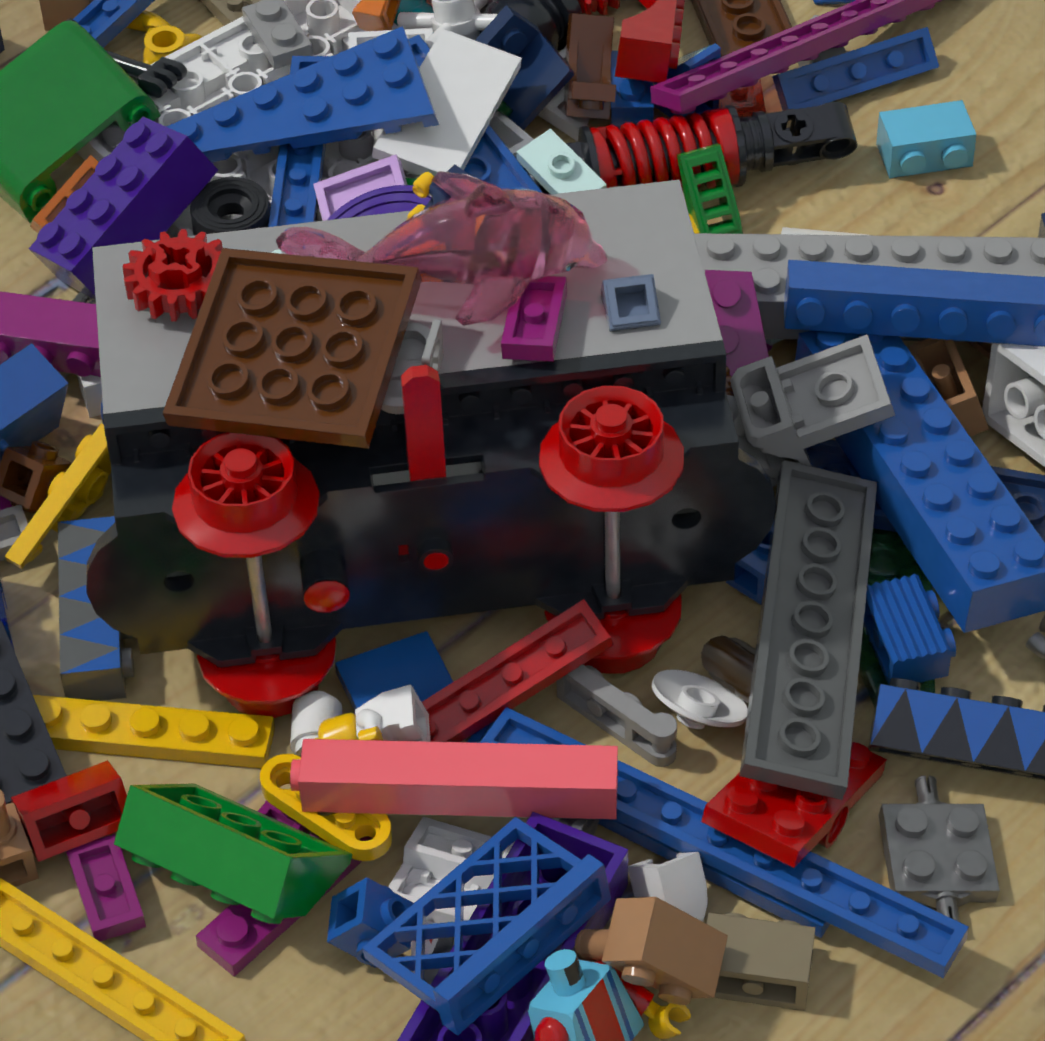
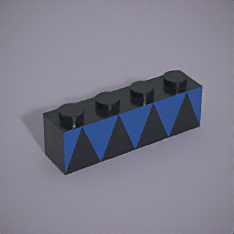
(958, 729)

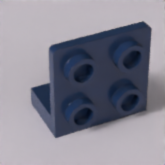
(541, 70)

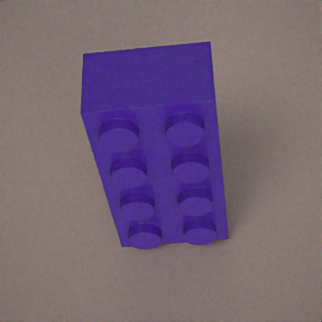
(124, 201)

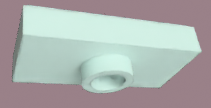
(557, 165)

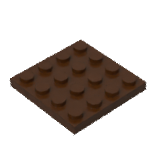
(293, 347)

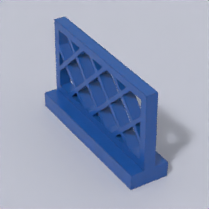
(517, 941)

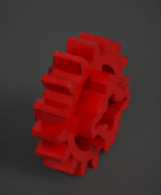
(171, 274)

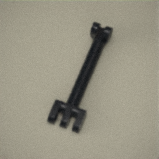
(153, 78)

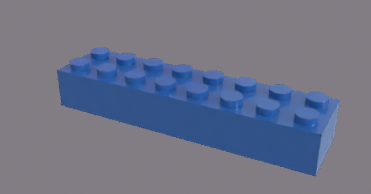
(943, 494)

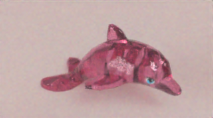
(474, 238)

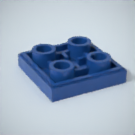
(394, 666)

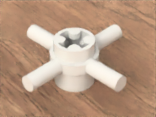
(453, 15)

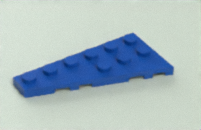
(320, 104)

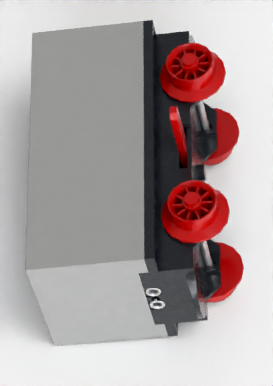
(488, 494)

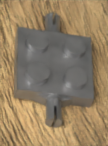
(938, 851)

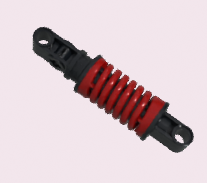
(760, 142)

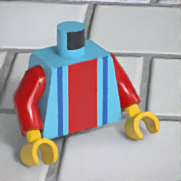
(596, 1004)

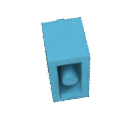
(926, 139)

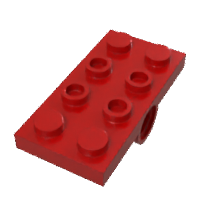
(789, 820)

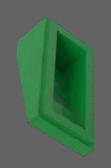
(723, 191)

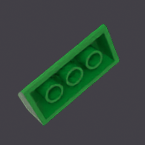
(228, 849)

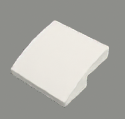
(430, 856)

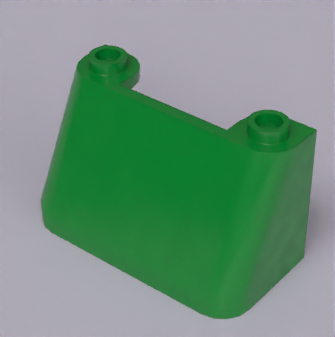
(54, 105)

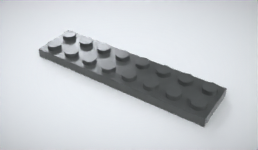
(810, 632)

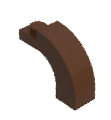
(589, 56)

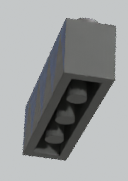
(91, 651)

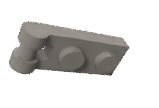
(620, 715)

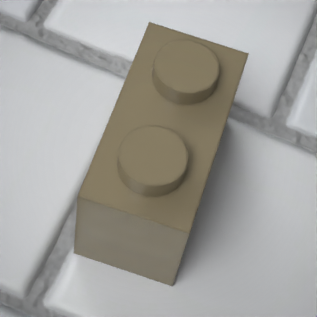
(764, 961)

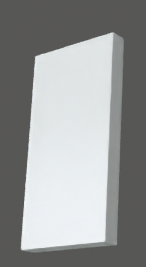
(466, 89)

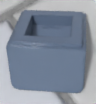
(630, 302)

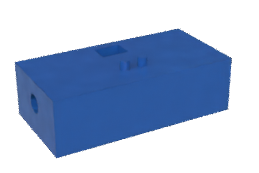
(29, 398)

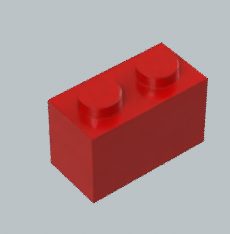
(72, 810)

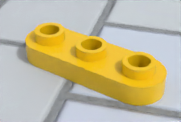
(337, 828)

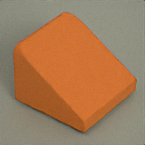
(376, 14)

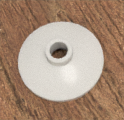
(698, 700)

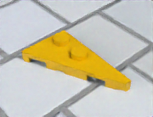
(67, 496)

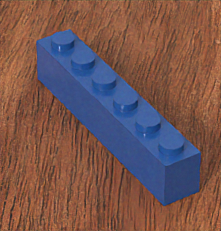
(915, 302)

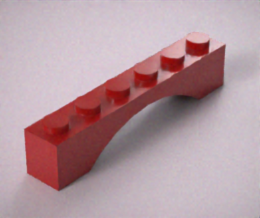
(651, 41)

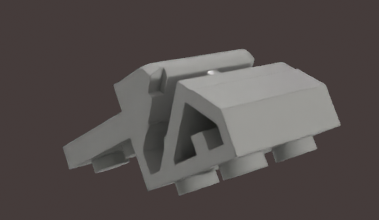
(806, 402)

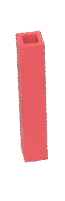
(456, 778)

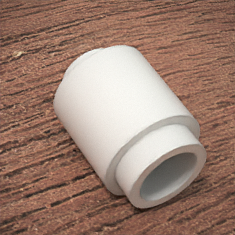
(307, 715)

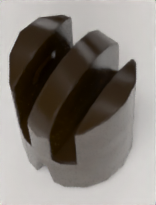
(730, 664)

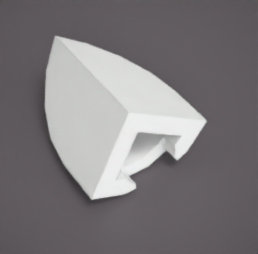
(675, 882)

